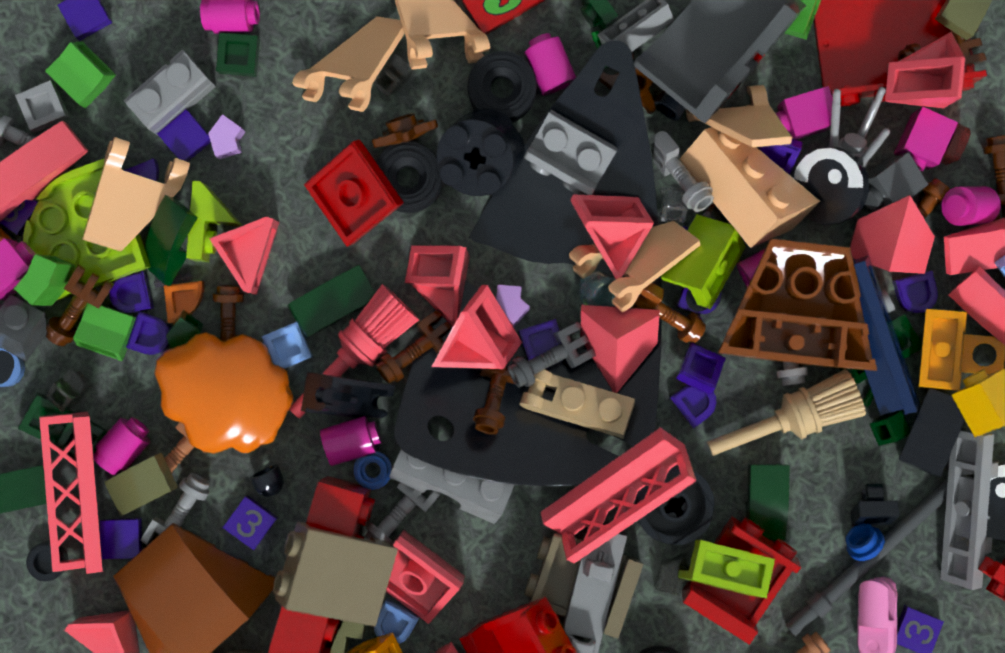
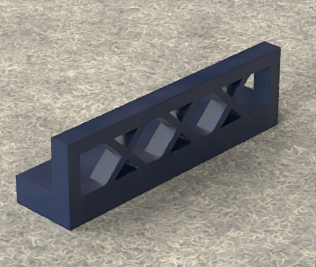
(892, 381)

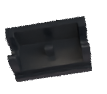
(344, 396)
(933, 434)

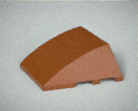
(802, 309)
(189, 592)

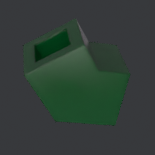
(183, 329)
(896, 426)

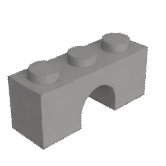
(476, 496)

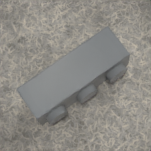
(639, 24)

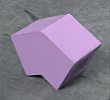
(225, 138)
(511, 303)

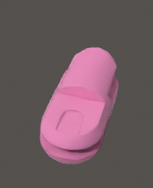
(877, 616)

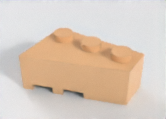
(748, 186)

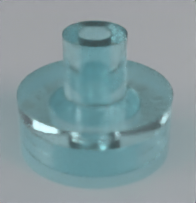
(595, 289)

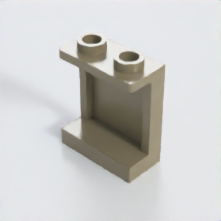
(334, 575)
(558, 576)

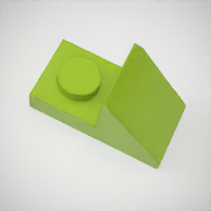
(209, 211)

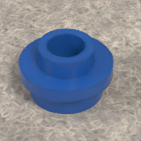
(373, 482)
(864, 542)

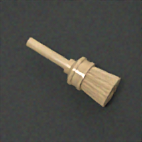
(802, 412)

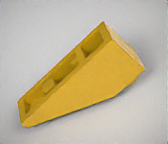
(982, 401)

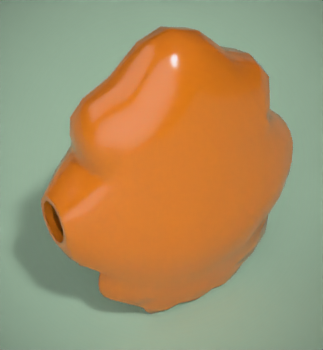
(224, 392)

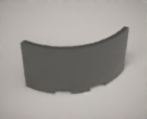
(713, 49)

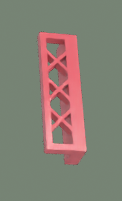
(617, 487)
(86, 489)

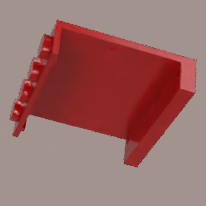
(864, 35)

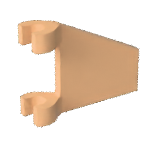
(438, 19)
(356, 61)
(750, 124)
(126, 200)
(659, 252)

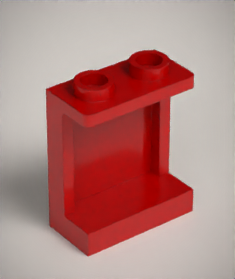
(734, 610)
(520, 630)

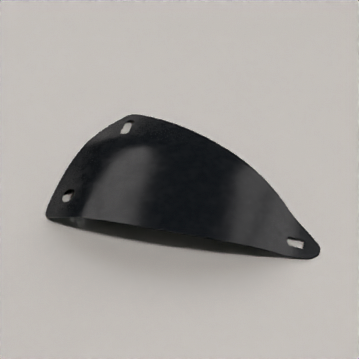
(539, 224)

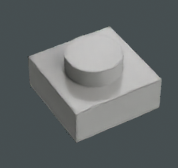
(42, 106)

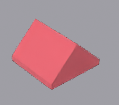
(422, 578)

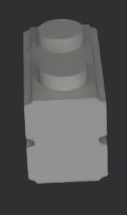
(169, 92)

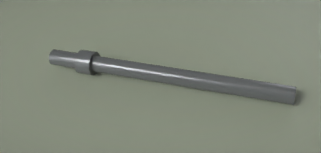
(820, 603)

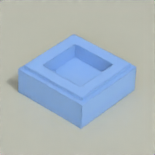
(287, 346)

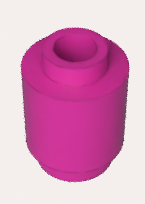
(229, 15)
(121, 445)

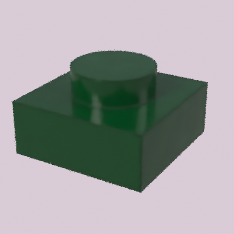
(599, 13)
(237, 54)

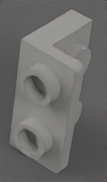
(570, 154)

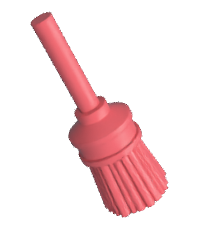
(369, 335)

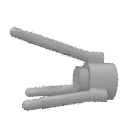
(856, 142)

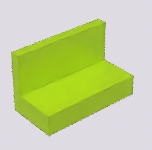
(711, 263)
(729, 569)

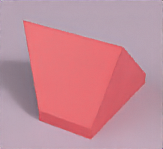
(928, 76)
(615, 225)
(894, 238)
(247, 251)
(439, 277)
(480, 336)
(619, 339)
(106, 632)

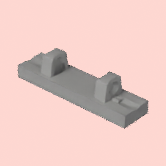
(967, 509)
(593, 594)

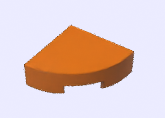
(182, 297)

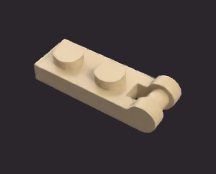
(580, 404)

